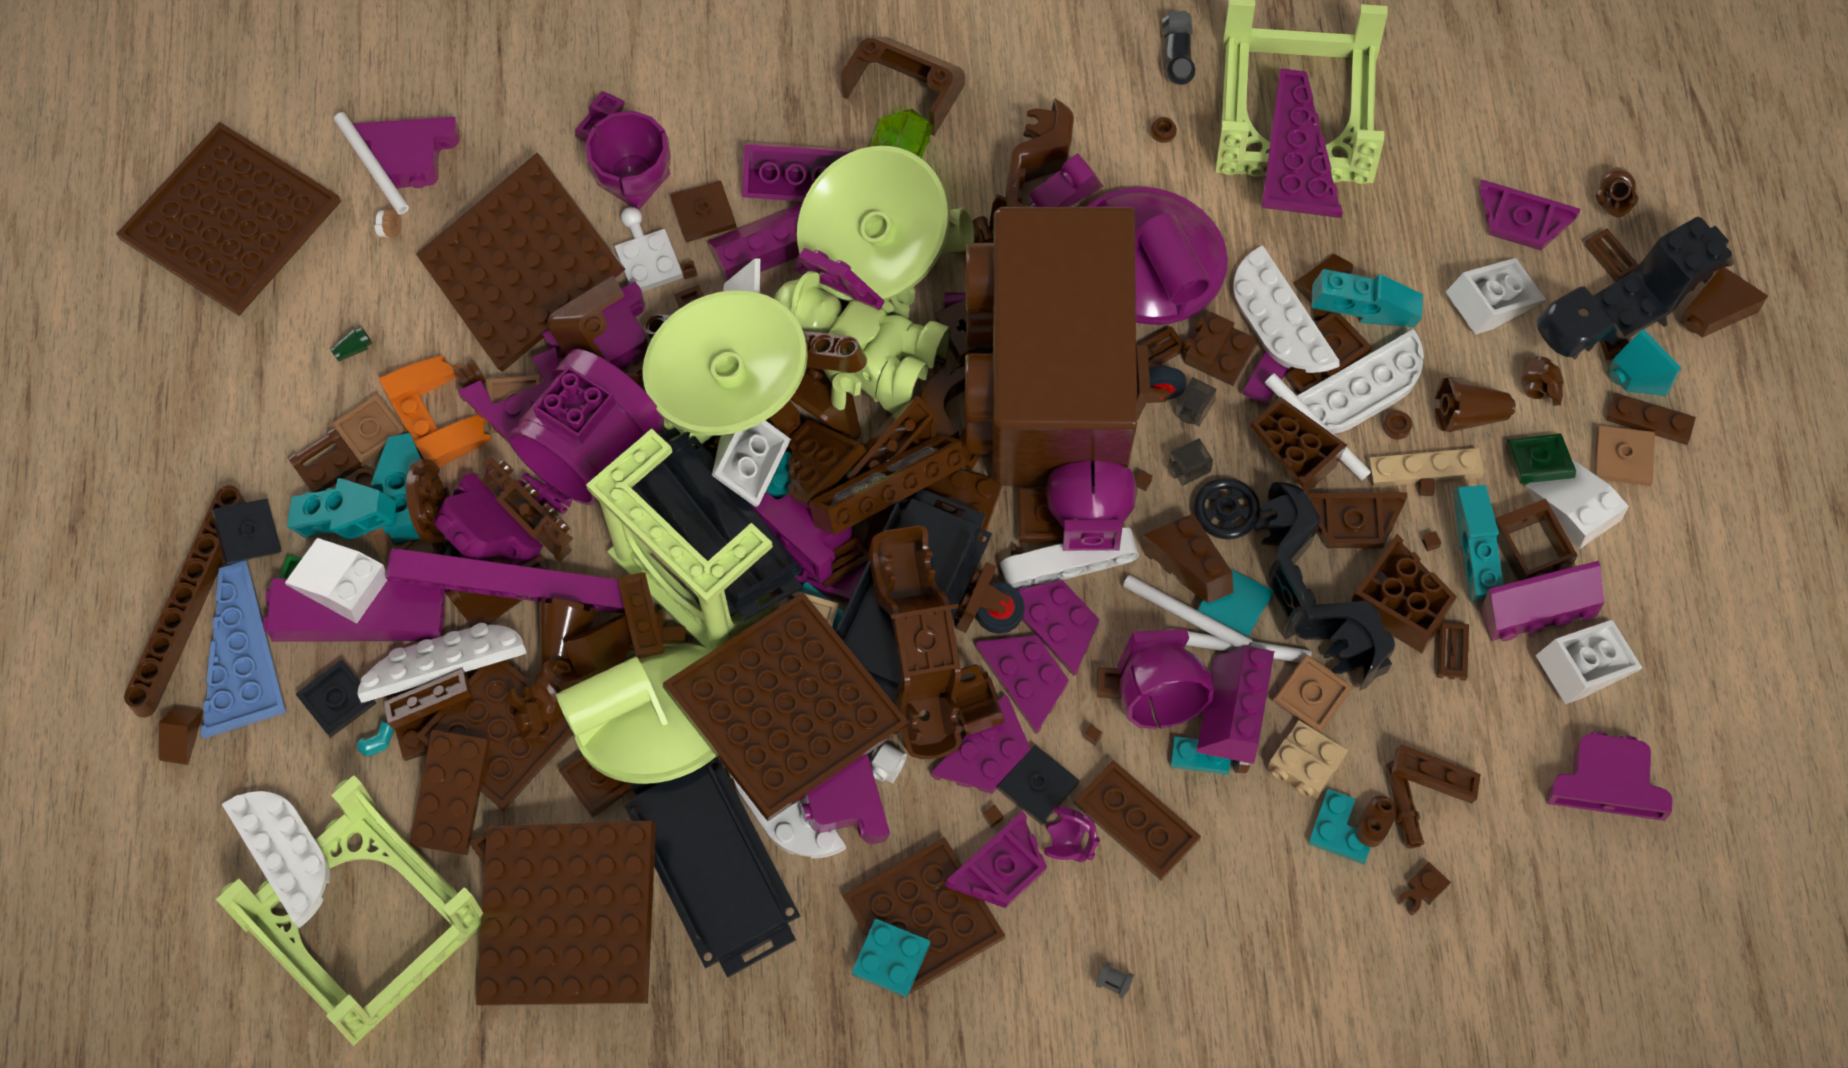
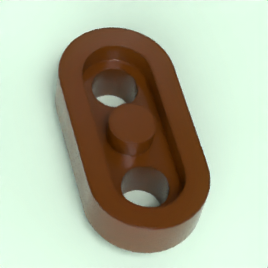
(1379, 816)

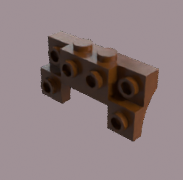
(527, 509)

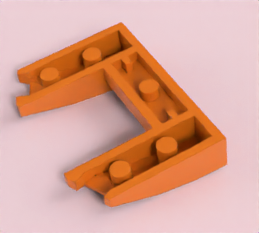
(404, 392)

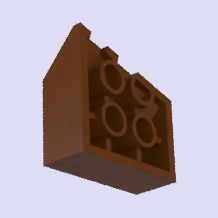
(1298, 443)
(1406, 595)

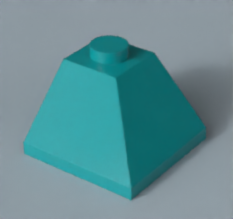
(1644, 367)

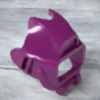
(1068, 835)

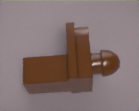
(670, 635)

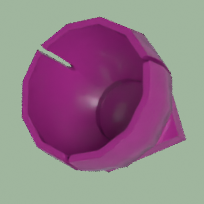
(630, 156)
(1091, 518)
(1167, 674)

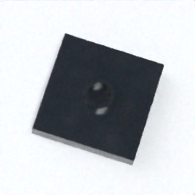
(246, 531)
(334, 698)
(1038, 784)

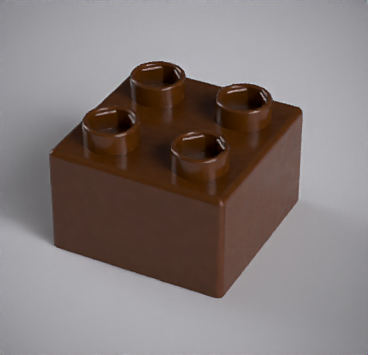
(1063, 337)

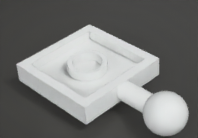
(648, 257)

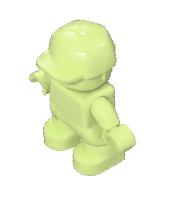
(893, 345)

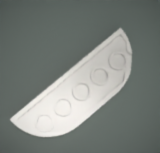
(1279, 316)
(1367, 384)
(439, 657)
(794, 834)
(282, 850)

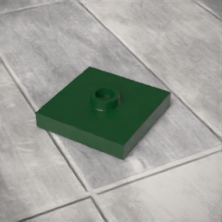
(1540, 458)

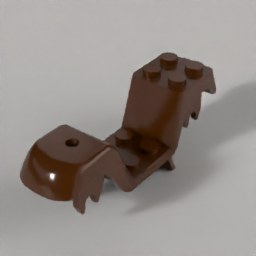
(1038, 156)
(923, 640)

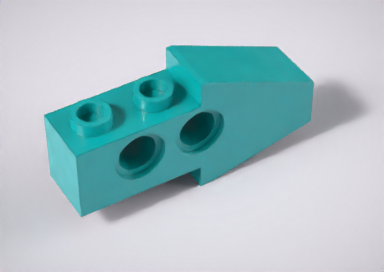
(1373, 300)
(391, 480)
(342, 510)
(1478, 540)

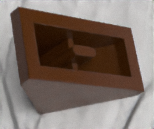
(178, 734)

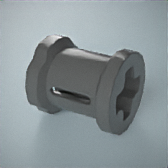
(1114, 980)

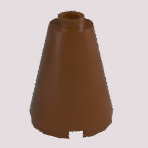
(1470, 405)
(560, 623)

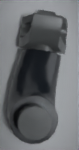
(1177, 51)

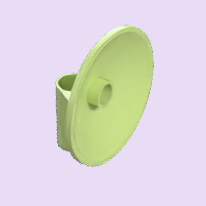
(882, 218)
(724, 363)
(630, 722)

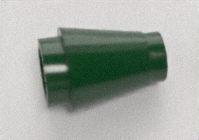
(351, 343)

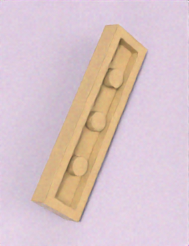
(1430, 465)

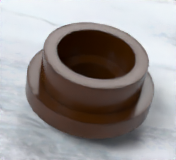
(1163, 124)

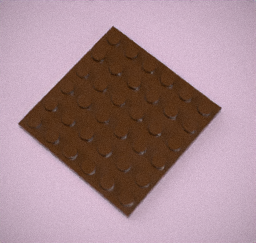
(229, 218)
(518, 260)
(785, 706)
(567, 914)

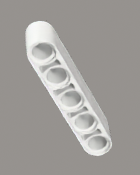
(1055, 564)

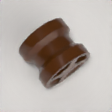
(469, 374)

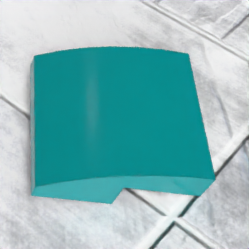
(1242, 608)

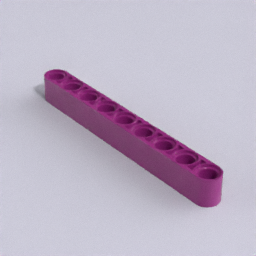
(502, 580)

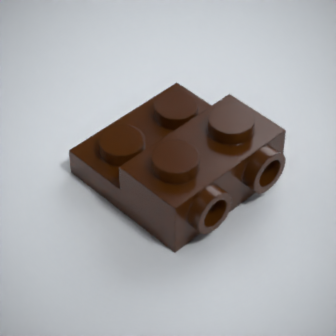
(1219, 348)

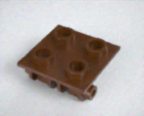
(480, 607)

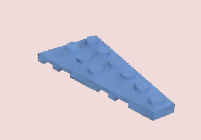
(240, 664)

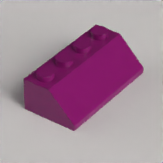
(784, 169)
(768, 239)
(1543, 601)
(1236, 713)

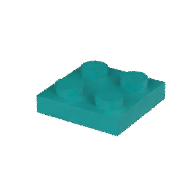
(891, 958)

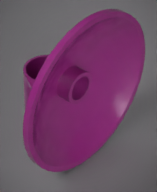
(1176, 254)

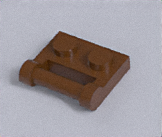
(330, 467)

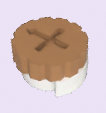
(388, 223)

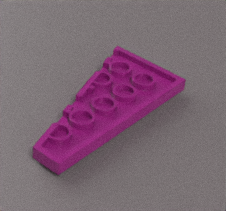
(1298, 159)

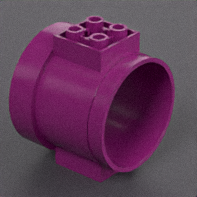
(583, 423)

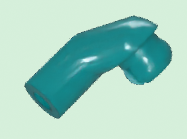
(377, 743)

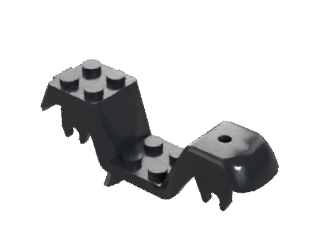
(1641, 298)
(1352, 626)

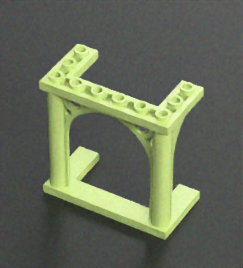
(1362, 48)
(640, 530)
(360, 817)

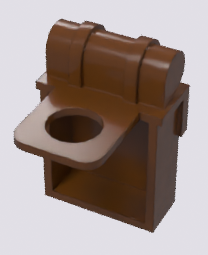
(978, 701)

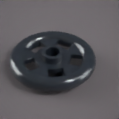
(1238, 490)

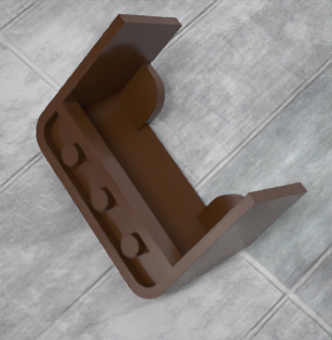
(937, 73)
(582, 321)

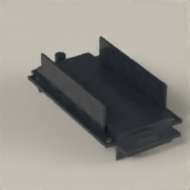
(711, 517)
(956, 554)
(715, 867)

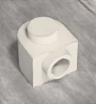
(887, 763)

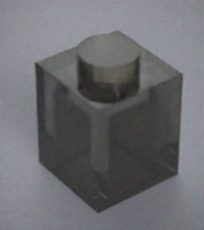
(1195, 402)
(1190, 462)

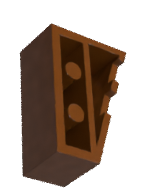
(1191, 556)

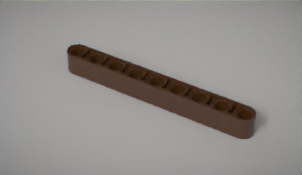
(823, 349)
(176, 611)

